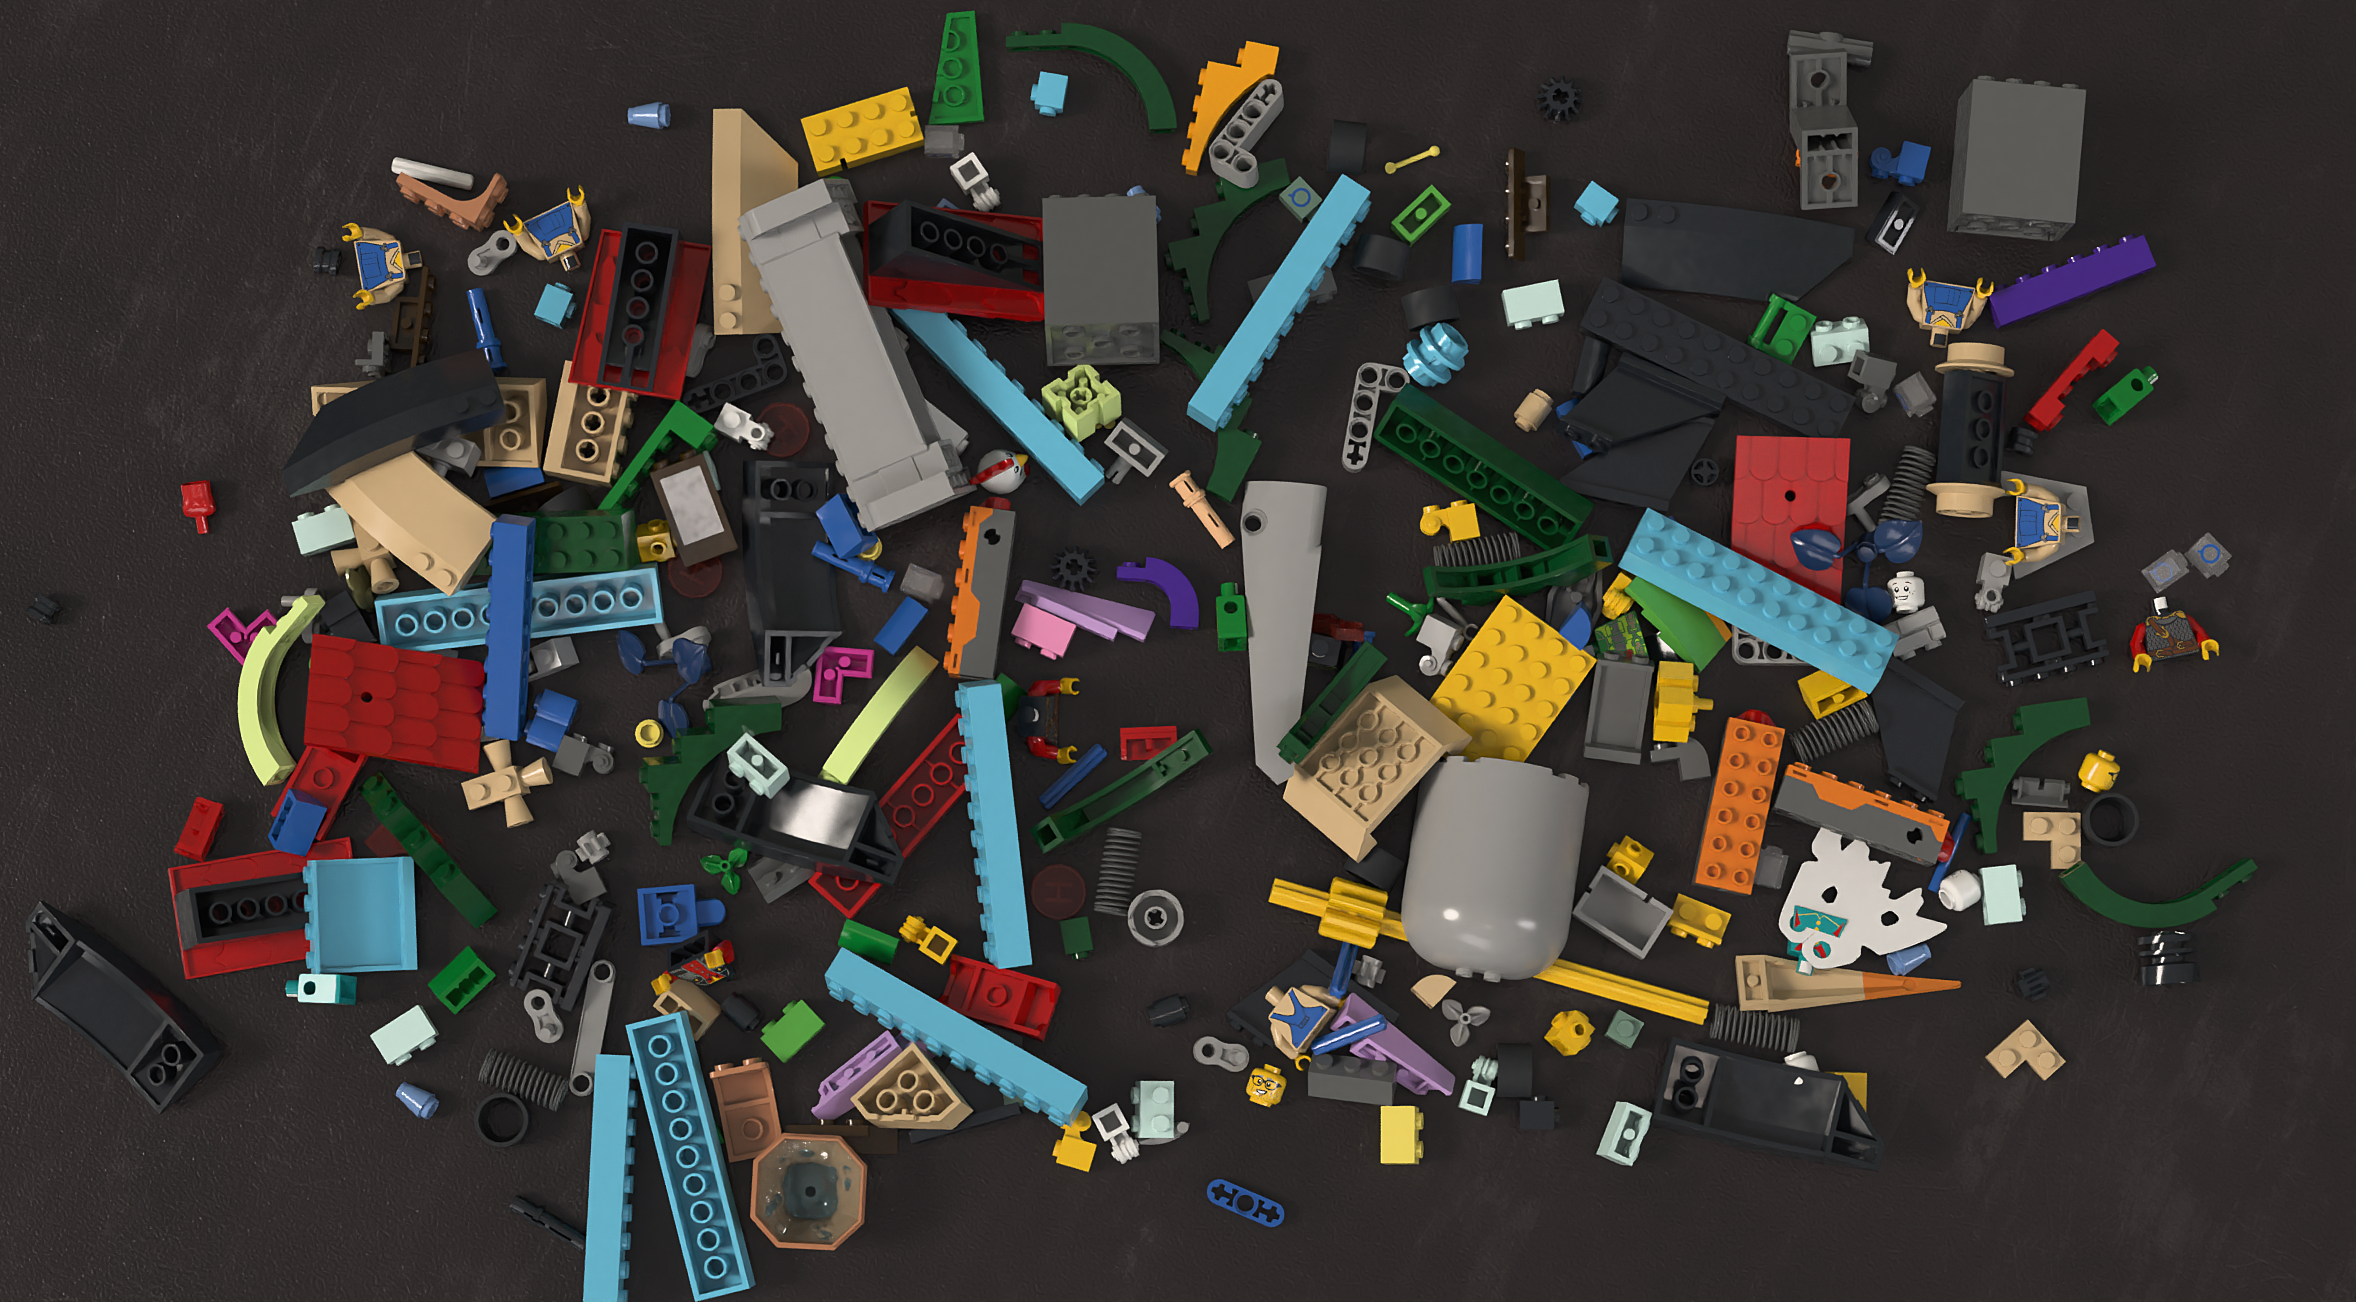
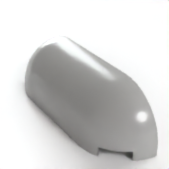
(750, 686)

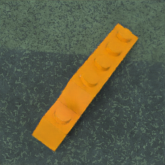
(1221, 91)

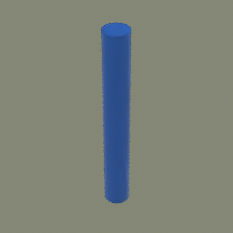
(1942, 867)

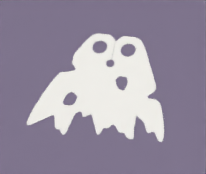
(1858, 901)

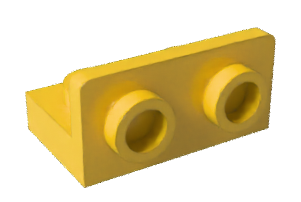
(1698, 921)

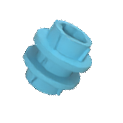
(1431, 359)

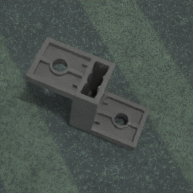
(1823, 129)

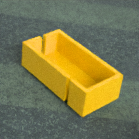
(863, 131)

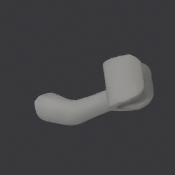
(1452, 611)

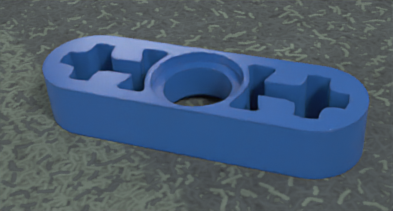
(1267, 1205)

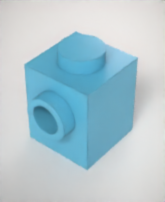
(1050, 93)
(1597, 205)
(556, 305)

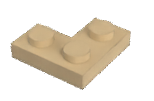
(2061, 829)
(2025, 1045)

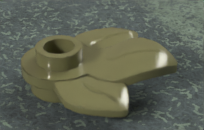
(361, 586)

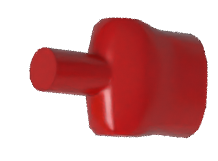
(198, 502)

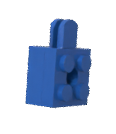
(675, 914)

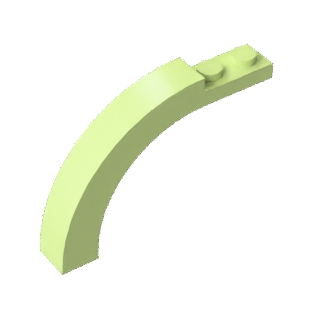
(257, 692)
(878, 715)

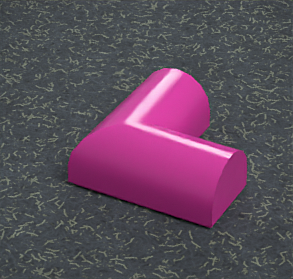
(236, 635)
(835, 665)

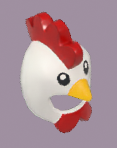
(1001, 471)

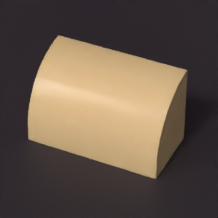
(1432, 989)
(699, 1006)

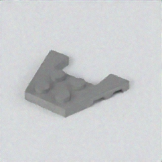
(2076, 503)

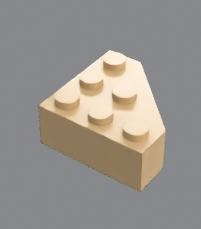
(912, 1095)

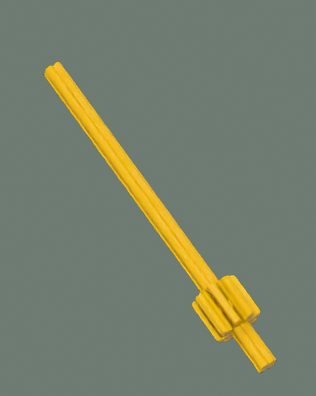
(1359, 914)

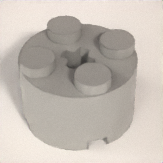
(1151, 902)

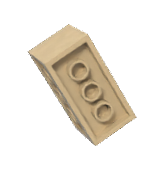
(572, 434)

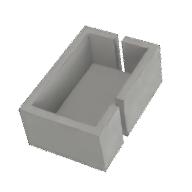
(1619, 913)

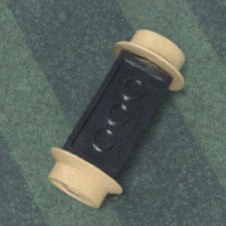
(1971, 430)

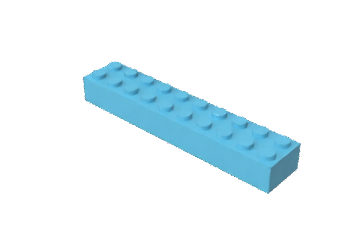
(1278, 303)
(1005, 401)
(1759, 601)
(559, 607)
(994, 823)
(956, 1038)
(690, 1155)
(610, 1179)

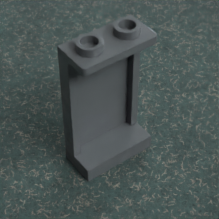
(1618, 707)

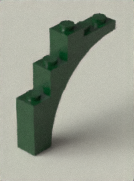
(1212, 223)
(1235, 447)
(1520, 577)
(1331, 703)
(695, 747)
(1987, 786)
(426, 850)

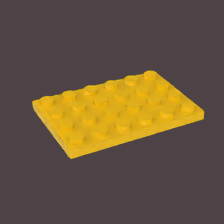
(1511, 683)

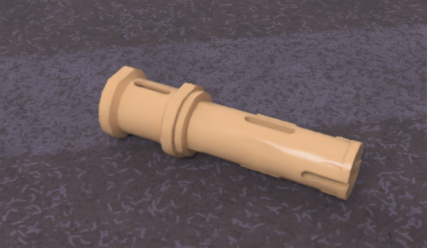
(1196, 499)

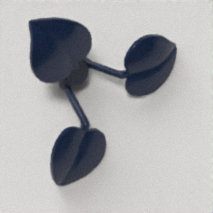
(1895, 537)
(691, 662)

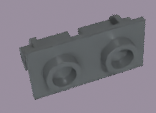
(2029, 792)

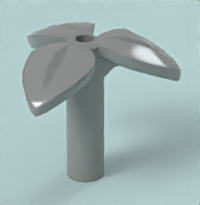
(1475, 1015)

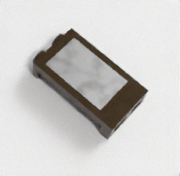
(693, 507)

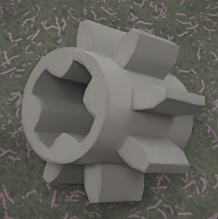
(593, 847)
(1368, 971)

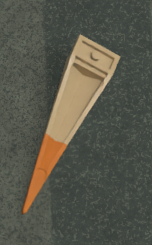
(1775, 986)

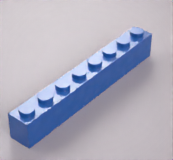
(509, 626)

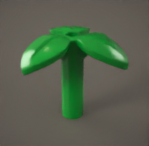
(1416, 610)
(715, 864)

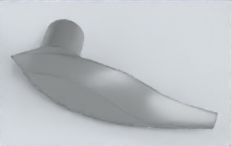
(1179, 1129)

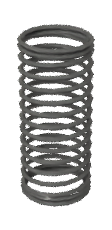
(1922, 456)
(1512, 539)
(1868, 715)
(1111, 833)
(1717, 1017)
(487, 1066)

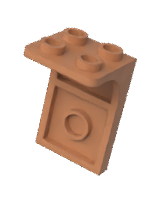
(473, 213)
(746, 1108)

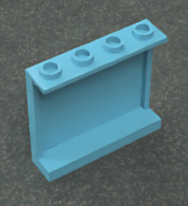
(360, 915)

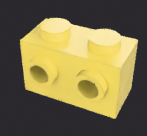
(1401, 1135)

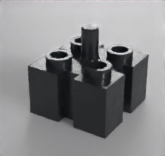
(346, 620)

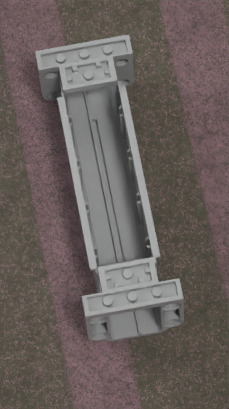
(850, 355)

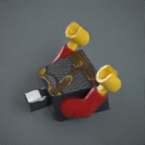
(2168, 636)
(1040, 719)

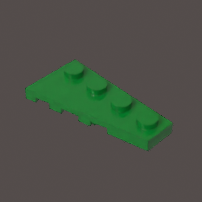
(958, 80)

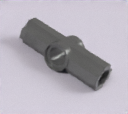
(1858, 51)

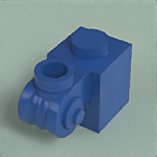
(1907, 167)

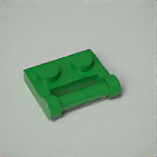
(1789, 334)

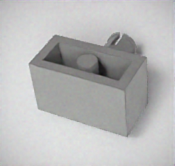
(1134, 449)
(451, 454)

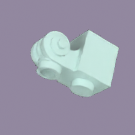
(1478, 1093)

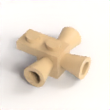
(373, 555)
(507, 783)

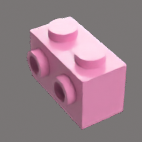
(1043, 631)

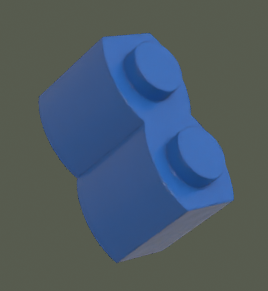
(551, 720)

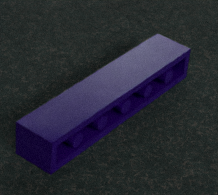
(2070, 281)

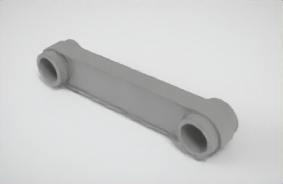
(592, 1026)

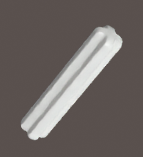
(433, 173)

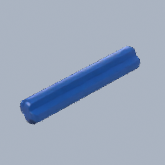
(1072, 776)
(1343, 970)
(1349, 1034)

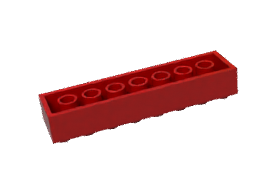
(912, 811)

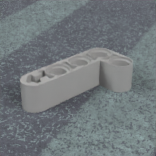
(1264, 102)
(1367, 418)
(1759, 648)

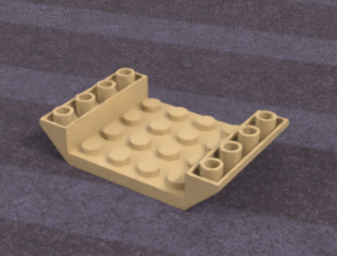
(1370, 762)

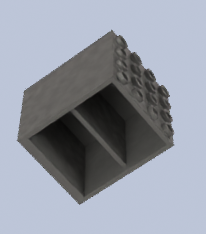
(2016, 159)
(1101, 280)

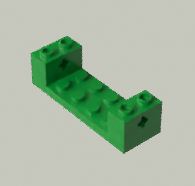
(678, 423)

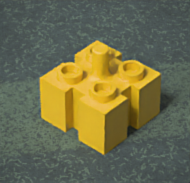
(1676, 702)

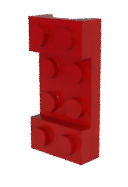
(2047, 409)
(327, 777)
(1001, 997)

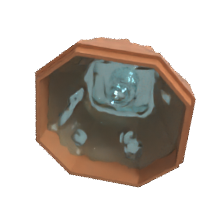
(780, 1198)

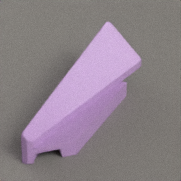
(1088, 612)
(1414, 1066)
(857, 1072)

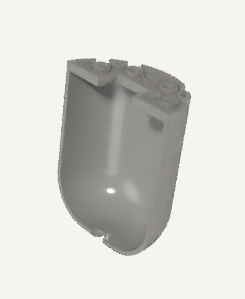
(1493, 866)

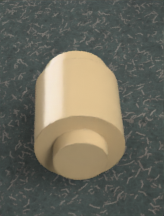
(1533, 410)

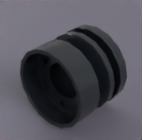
(2168, 959)

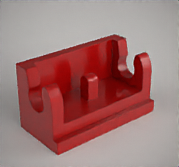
(1145, 742)
(200, 829)

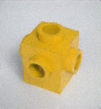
(656, 541)
(1629, 859)
(1570, 1032)

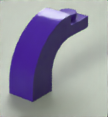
(1175, 585)

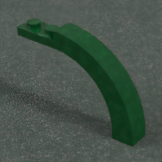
(1117, 52)
(1121, 794)
(2095, 895)

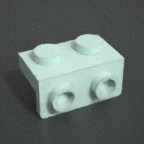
(1838, 340)
(1153, 1109)

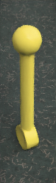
(1390, 167)

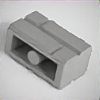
(1915, 632)

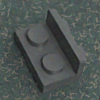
(381, 356)
(777, 877)

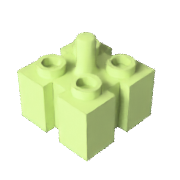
(1081, 401)

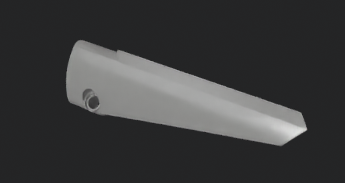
(1280, 600)

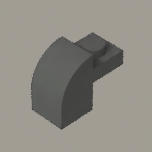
(1691, 758)

